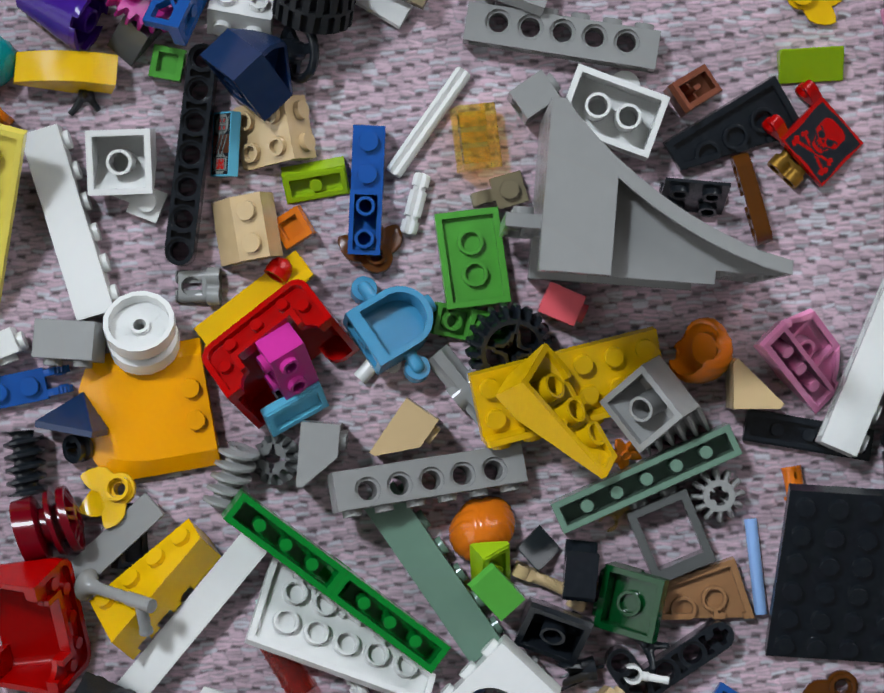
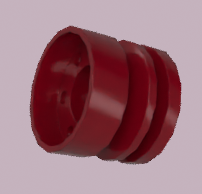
(55, 524)

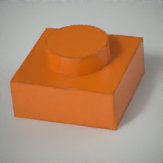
(294, 227)

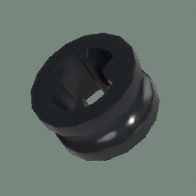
(77, 448)

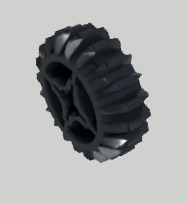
(509, 321)

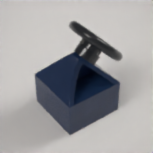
(260, 66)

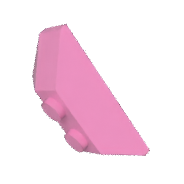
(803, 357)

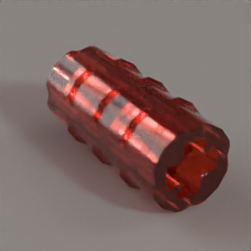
(290, 674)

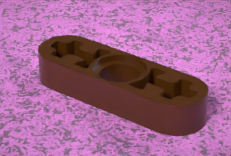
(755, 207)

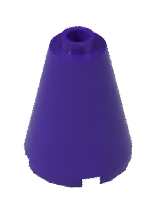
(68, 20)

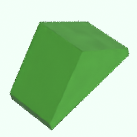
(496, 591)

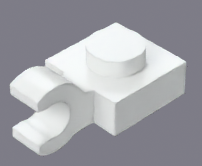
(145, 205)

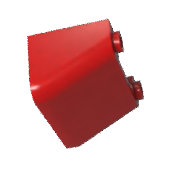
(234, 353)
(41, 627)

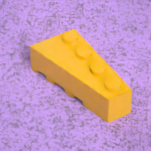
(161, 574)

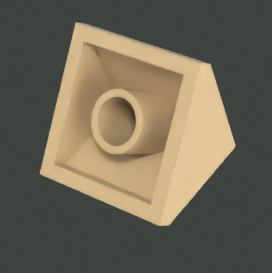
(746, 390)

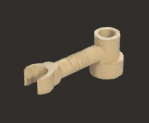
(531, 575)

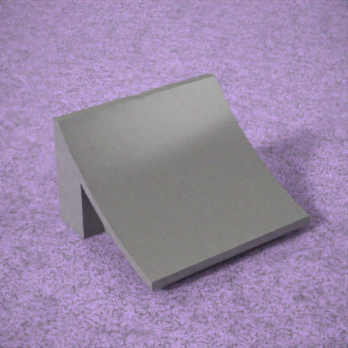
(612, 227)

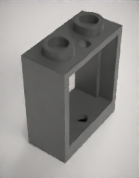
(681, 565)

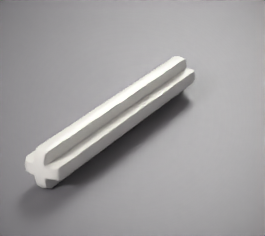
(428, 122)

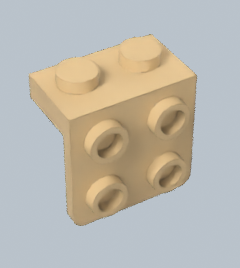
(279, 138)

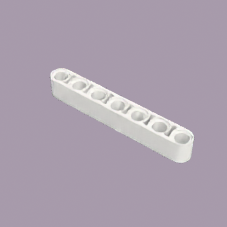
(193, 616)

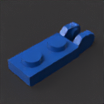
(30, 386)

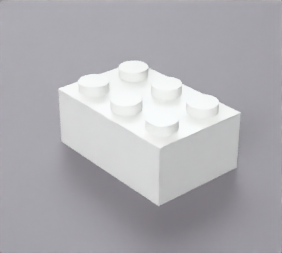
(618, 110)

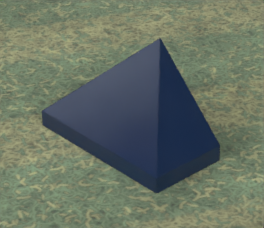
(74, 418)

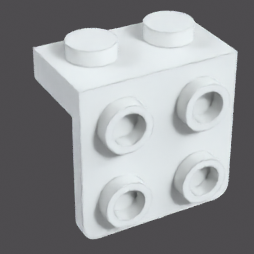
(239, 14)

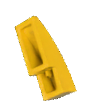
(66, 70)

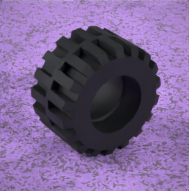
(315, 16)

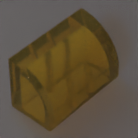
(475, 137)

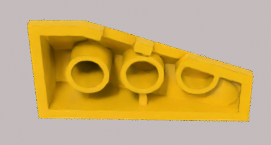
(548, 405)

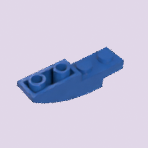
(366, 190)

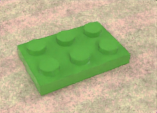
(472, 258)

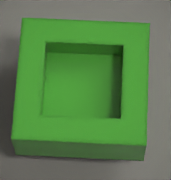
(167, 63)

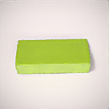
(813, 64)
(315, 180)
(486, 552)

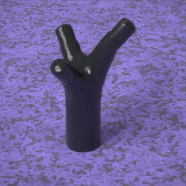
(84, 96)
(649, 650)

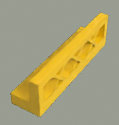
(248, 300)

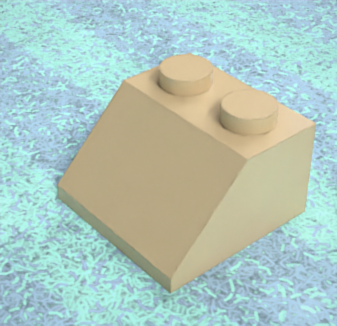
(246, 228)
(407, 429)

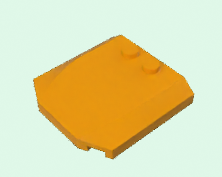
(156, 419)

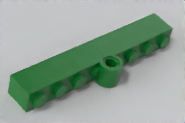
(335, 580)

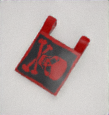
(817, 138)

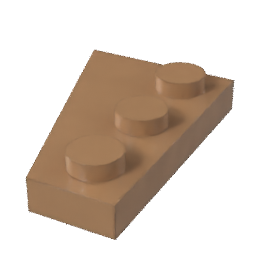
(708, 593)

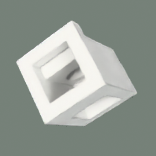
(11, 344)

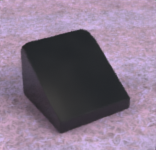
(538, 548)

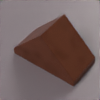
(692, 90)

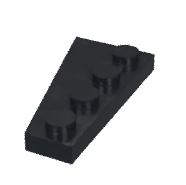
(732, 126)

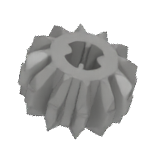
(723, 485)

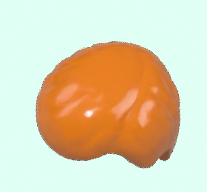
(702, 352)
(481, 521)

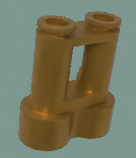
(787, 169)

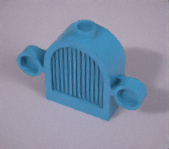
(391, 326)

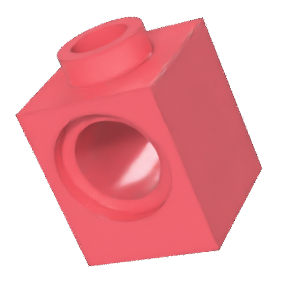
(563, 304)

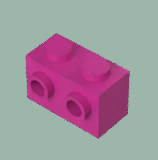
(285, 361)

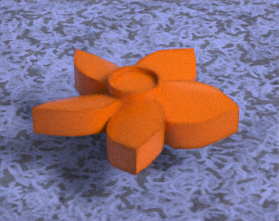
(624, 453)

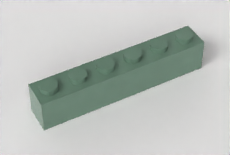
(645, 477)
(436, 577)

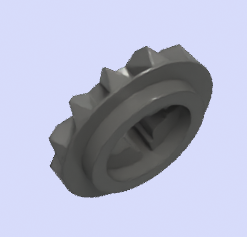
(283, 470)

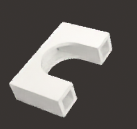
(503, 668)

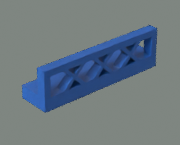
(182, 20)

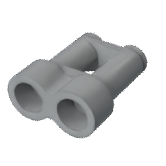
(211, 286)

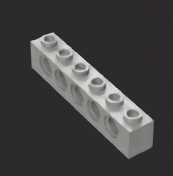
(643, 35)
(344, 484)

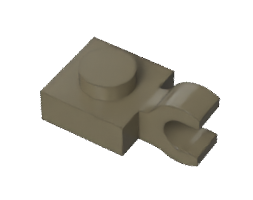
(504, 191)

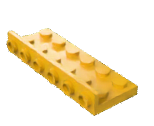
(595, 372)

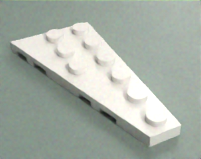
(315, 631)

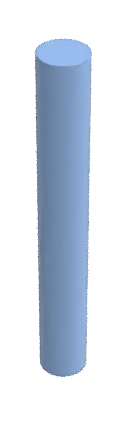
(755, 566)

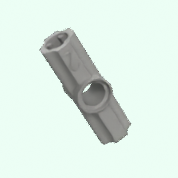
(455, 378)

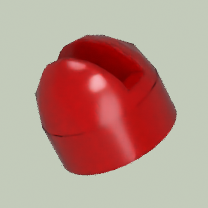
(279, 270)

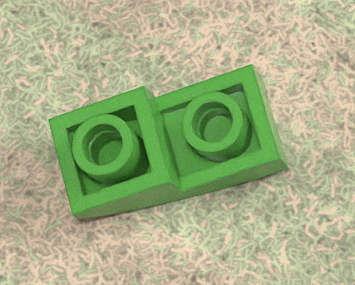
(455, 322)

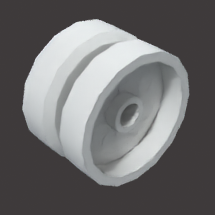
(141, 332)

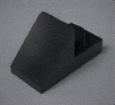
(580, 570)

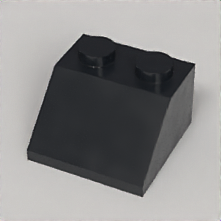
(553, 631)

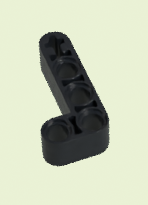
(674, 655)

